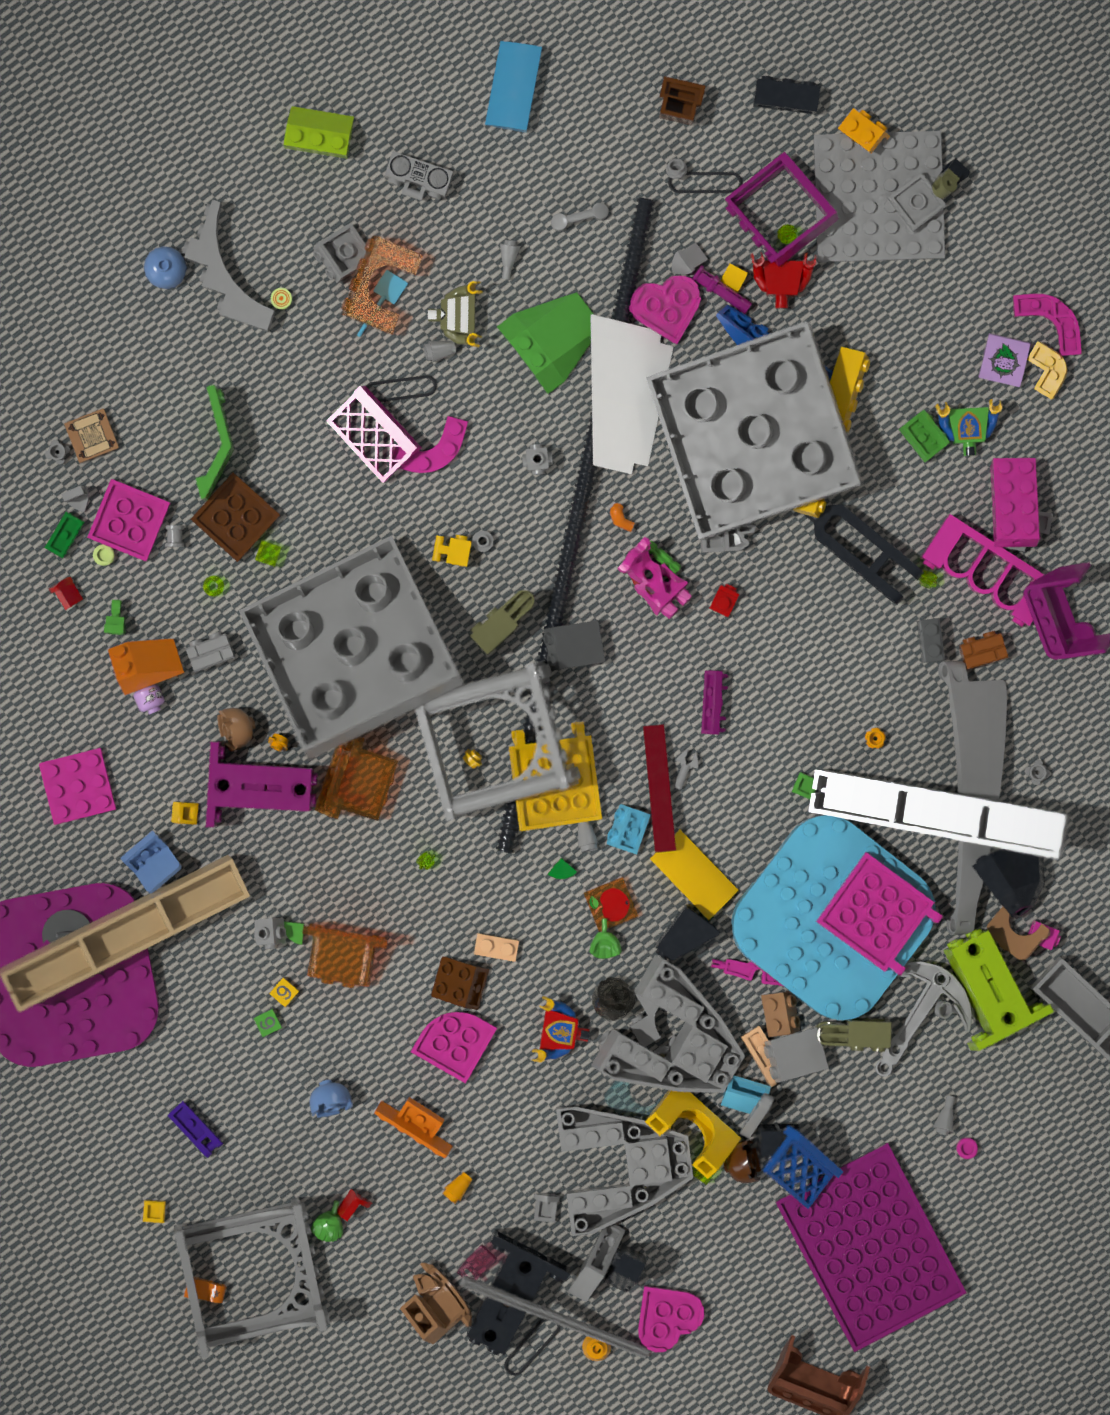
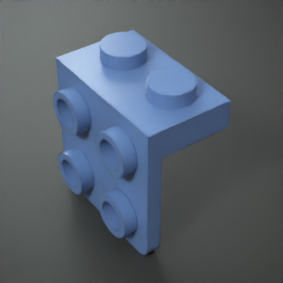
(152, 862)

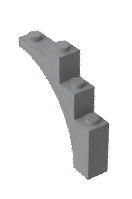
(206, 252)

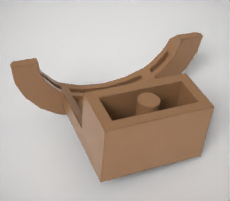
(438, 1310)

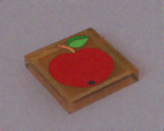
(611, 902)

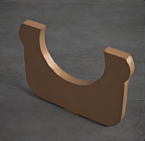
(1017, 945)

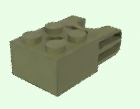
(502, 621)
(856, 1033)

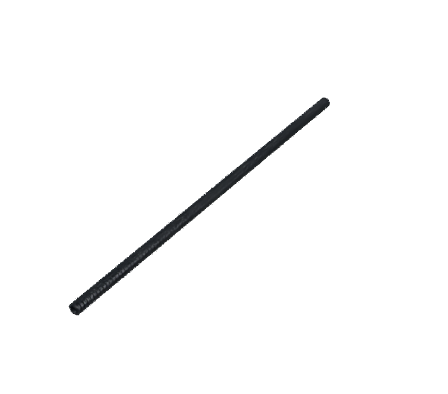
(582, 495)

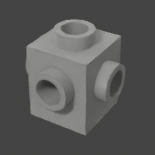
(537, 468)
(270, 932)

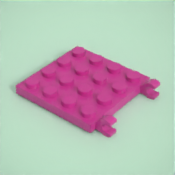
(876, 913)

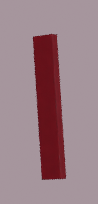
(659, 788)

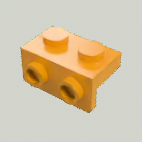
(862, 130)

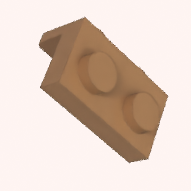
(780, 1013)

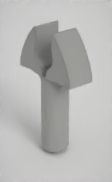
(684, 768)

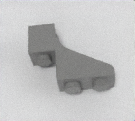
(644, 1026)

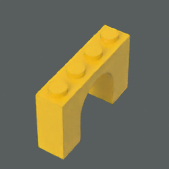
(718, 1137)

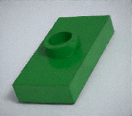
(64, 535)

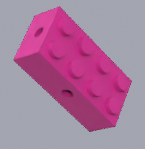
(1014, 502)

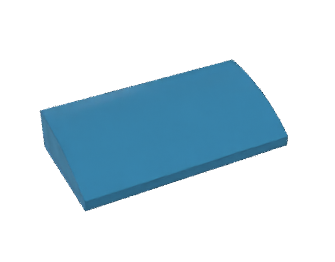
(513, 86)

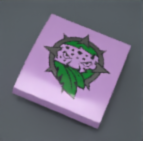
(1004, 360)

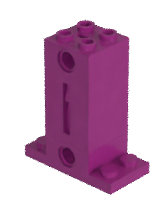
(256, 786)

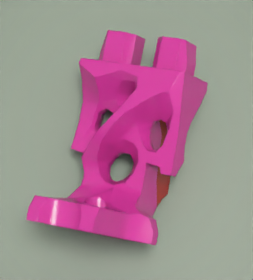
(654, 590)

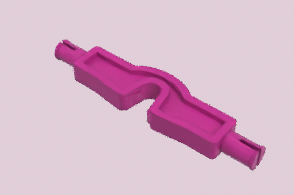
(743, 970)

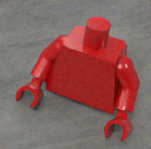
(782, 280)

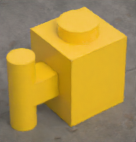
(456, 552)

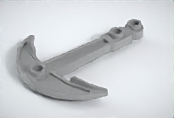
(932, 992)

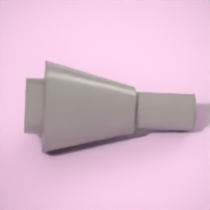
(509, 252)
(944, 1122)

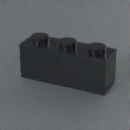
(786, 95)

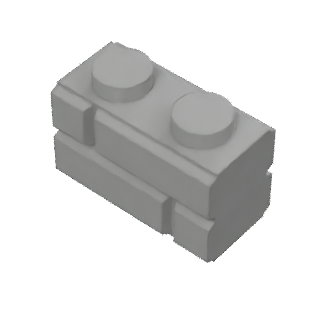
(210, 652)

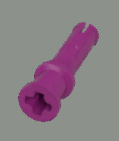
(713, 284)

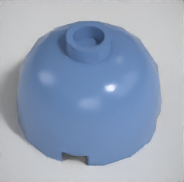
(165, 267)
(329, 1099)

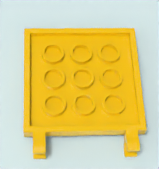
(558, 806)

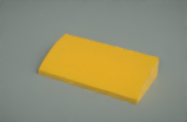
(695, 876)

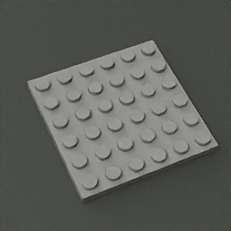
(859, 189)

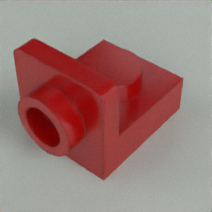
(724, 600)

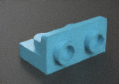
(628, 829)

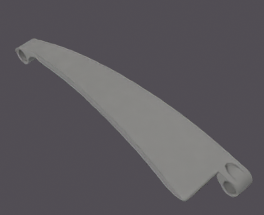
(979, 740)

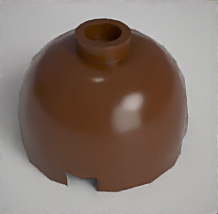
(743, 1163)

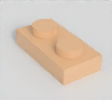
(496, 947)

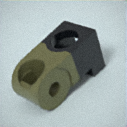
(949, 177)

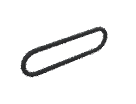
(706, 191)
(405, 379)
(535, 1355)

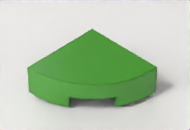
(294, 931)

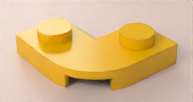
(1054, 369)

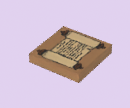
(91, 435)

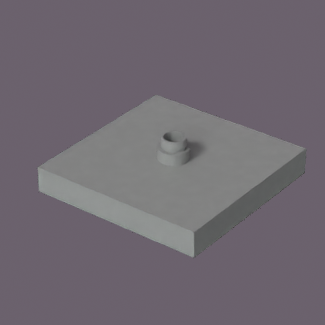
(754, 430)
(350, 647)

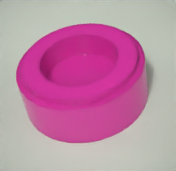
(967, 1148)

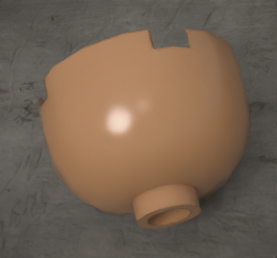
(236, 727)

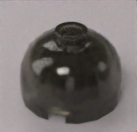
(613, 999)

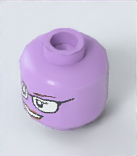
(149, 699)

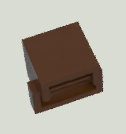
(680, 100)

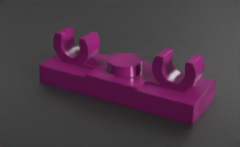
(713, 702)

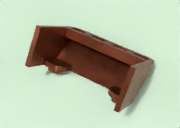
(815, 1387)

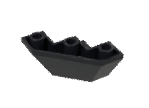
(1013, 878)

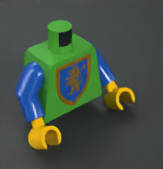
(969, 425)

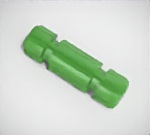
(662, 557)

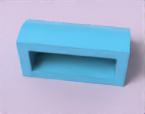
(743, 1094)

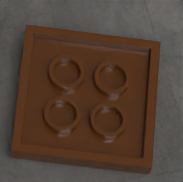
(235, 517)

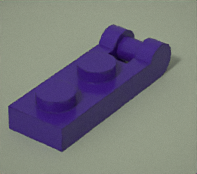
(194, 1128)

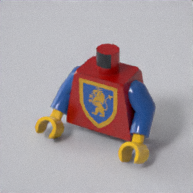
(559, 1031)

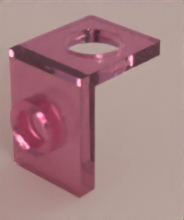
(477, 1262)

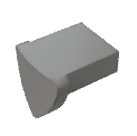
(687, 260)
(77, 498)
(545, 1207)

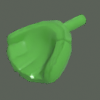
(605, 944)
(328, 1225)

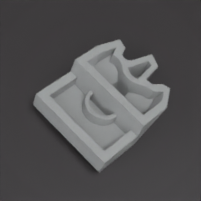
(728, 541)

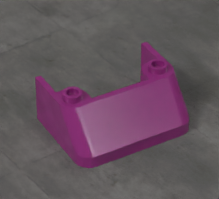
(1054, 618)

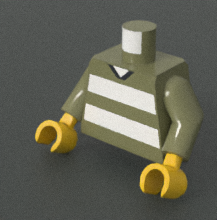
(458, 314)

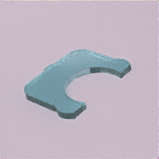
(619, 1101)

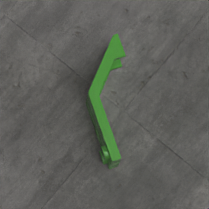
(207, 483)

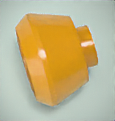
(592, 1353)

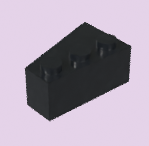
(771, 1137)
(626, 1268)

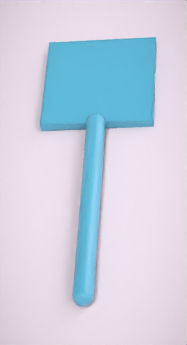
(388, 287)

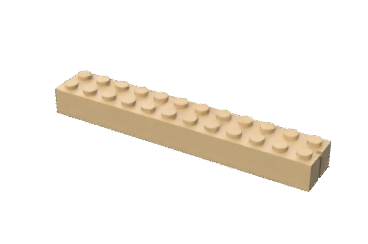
(123, 933)

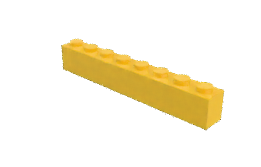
(846, 384)

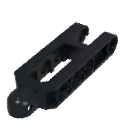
(852, 561)

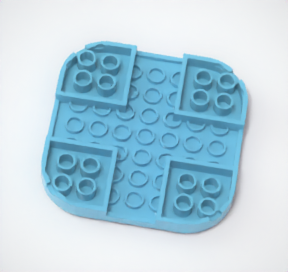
(779, 912)

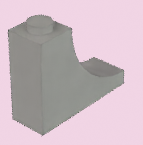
(597, 1262)

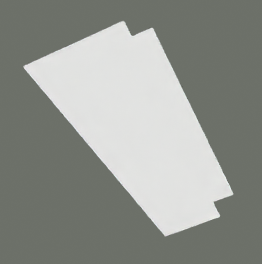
(621, 398)

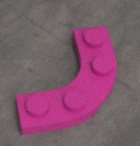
(1057, 313)
(438, 456)

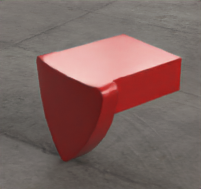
(66, 592)
(351, 1203)

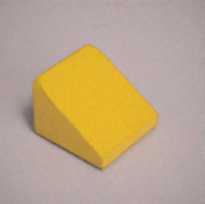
(734, 277)
(184, 813)

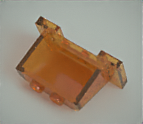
(356, 781)
(342, 955)

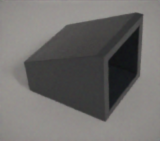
(684, 934)

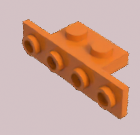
(417, 1123)

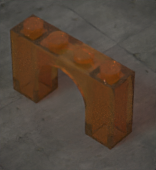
(359, 303)

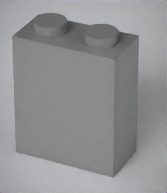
(795, 1055)

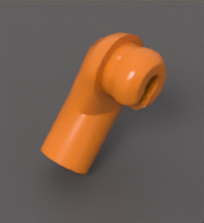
(618, 518)

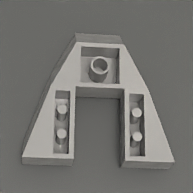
(700, 1057)
(654, 1165)

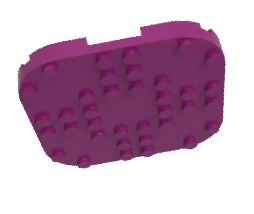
(89, 1018)

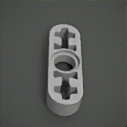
(756, 1115)

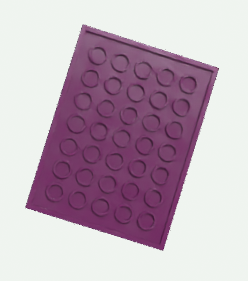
(872, 1249)

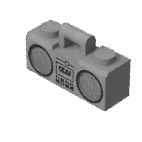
(409, 171)

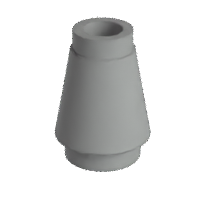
(438, 349)
(586, 837)

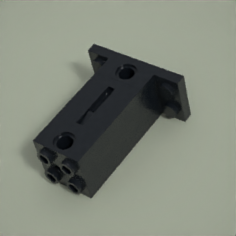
(516, 1281)

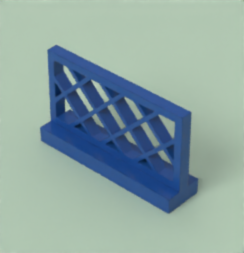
(820, 1163)

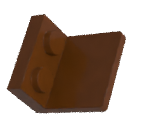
(459, 983)

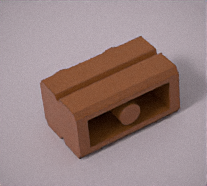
(983, 650)

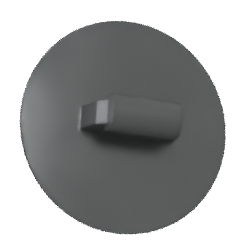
(62, 924)

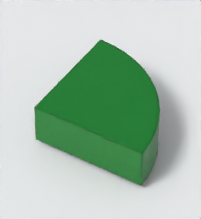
(562, 870)

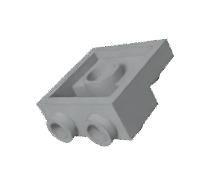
(340, 252)

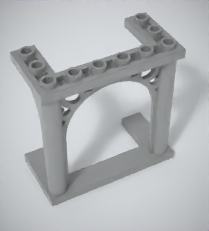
(560, 774)
(307, 1315)

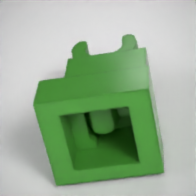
(115, 624)

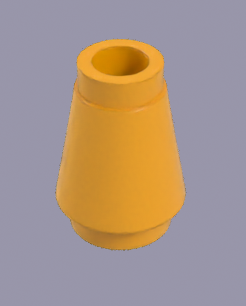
(456, 1189)

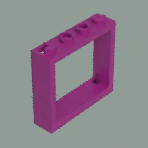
(761, 178)

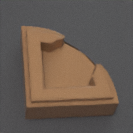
(425, 1284)

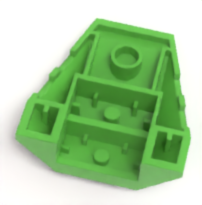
(550, 337)

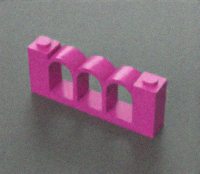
(945, 540)

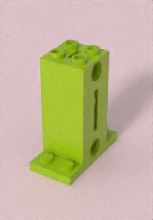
(990, 989)

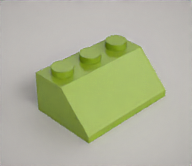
(318, 132)

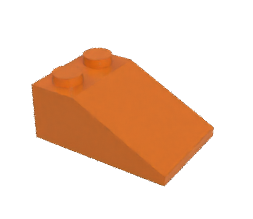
(145, 663)

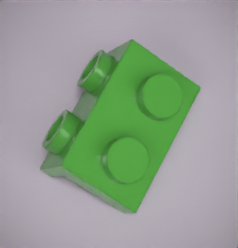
(924, 435)

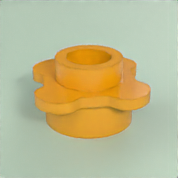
(278, 742)

